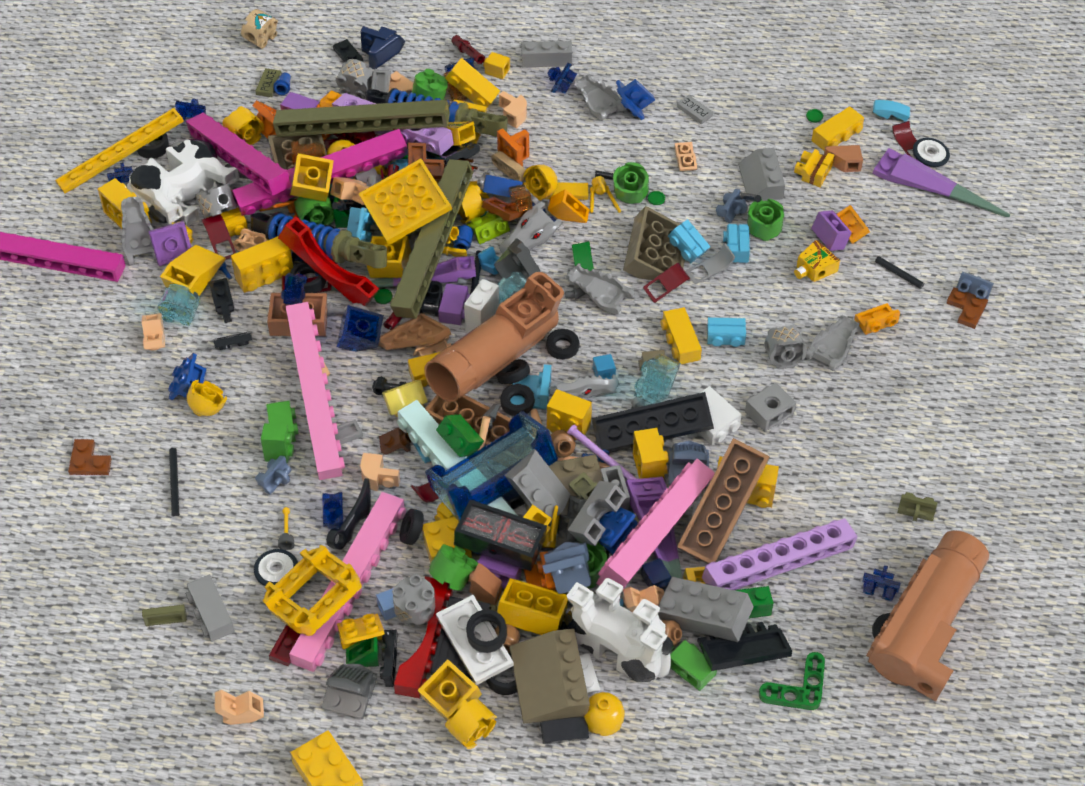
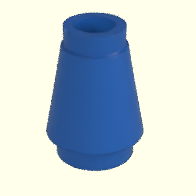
(282, 84)

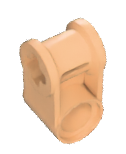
(249, 240)

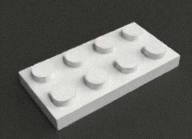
(478, 664)

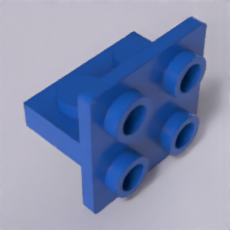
(634, 97)
(184, 376)
(618, 527)

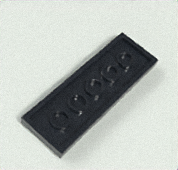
(670, 417)

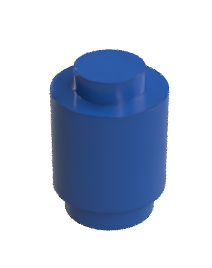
(464, 238)

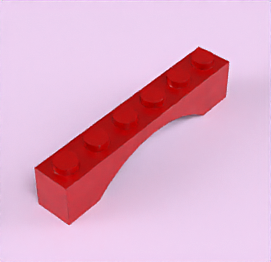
(301, 241)
(413, 672)

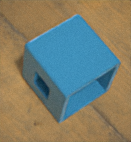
(604, 366)

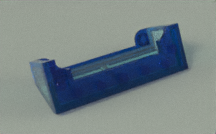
(483, 472)

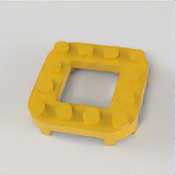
(316, 560)

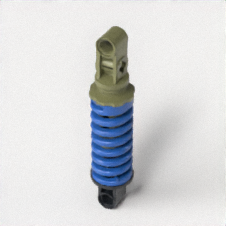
(458, 112)
(335, 243)

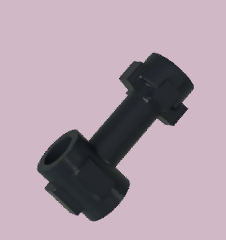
(381, 385)

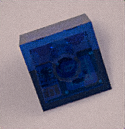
(359, 329)

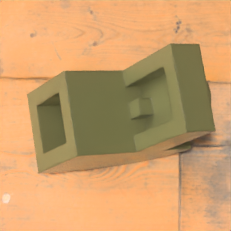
(582, 486)

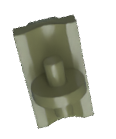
(917, 507)

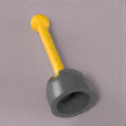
(285, 540)

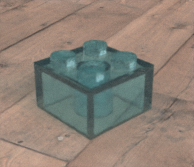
(656, 379)

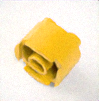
(244, 125)
(471, 204)
(471, 722)

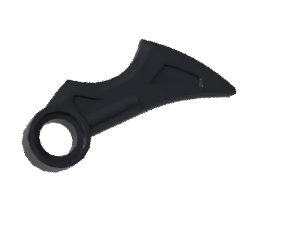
(359, 511)

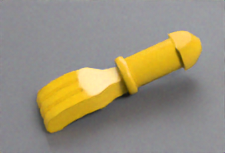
(455, 252)

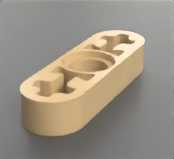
(508, 166)

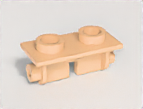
(422, 350)

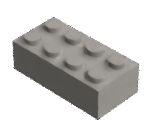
(706, 608)

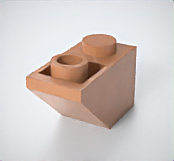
(846, 157)
(485, 585)

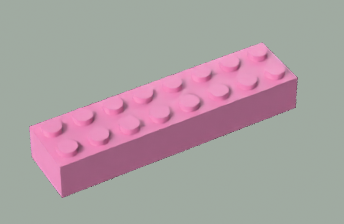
(656, 524)

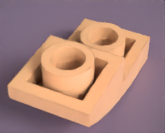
(685, 156)

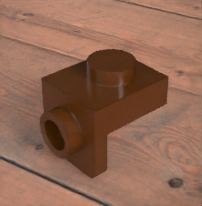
(394, 440)

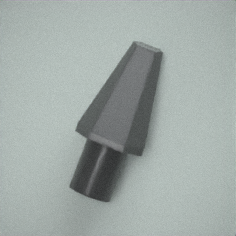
(575, 293)
(492, 412)

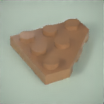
(414, 333)

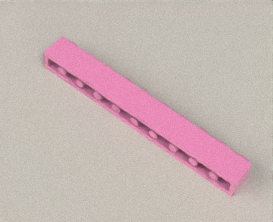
(314, 393)
(362, 555)

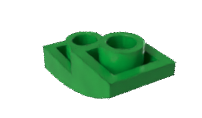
(583, 255)

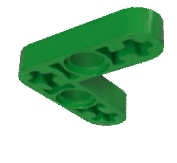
(801, 693)

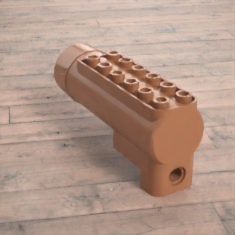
(498, 341)
(922, 619)

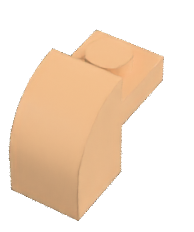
(514, 108)
(348, 189)
(153, 331)
(373, 469)
(634, 597)
(239, 709)

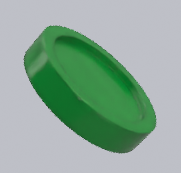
(814, 115)
(656, 198)
(383, 296)

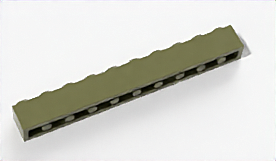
(361, 118)
(430, 243)

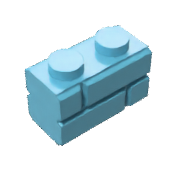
(688, 241)
(738, 241)
(726, 331)

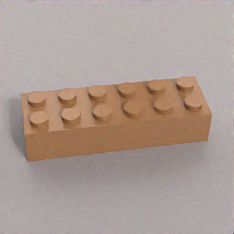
(472, 412)
(723, 502)

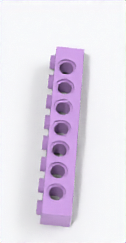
(437, 139)
(781, 556)

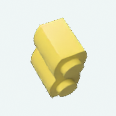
(404, 395)

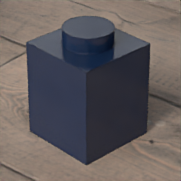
(656, 574)

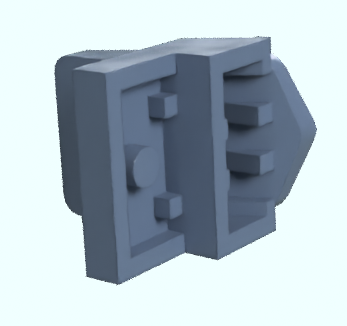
(685, 452)
(568, 565)

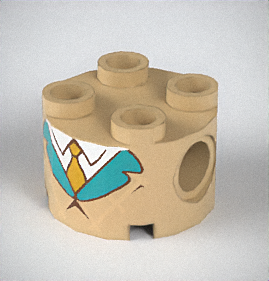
(259, 28)

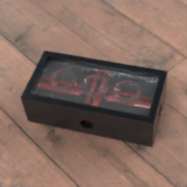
(500, 535)

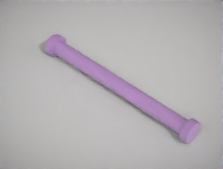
(598, 451)

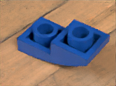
(499, 185)

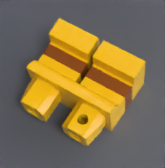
(816, 167)

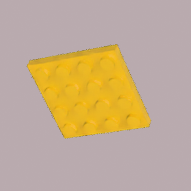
(405, 201)

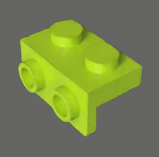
(488, 227)

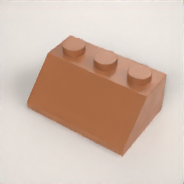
(278, 319)

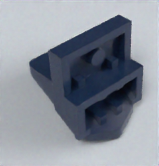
(380, 45)

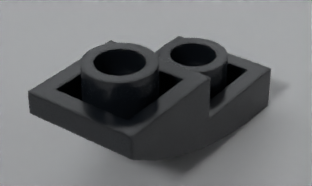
(564, 730)

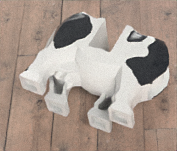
(192, 170)
(634, 635)

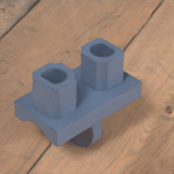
(732, 205)
(974, 285)
(276, 474)

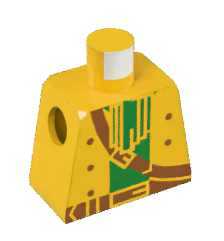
(462, 132)
(816, 262)

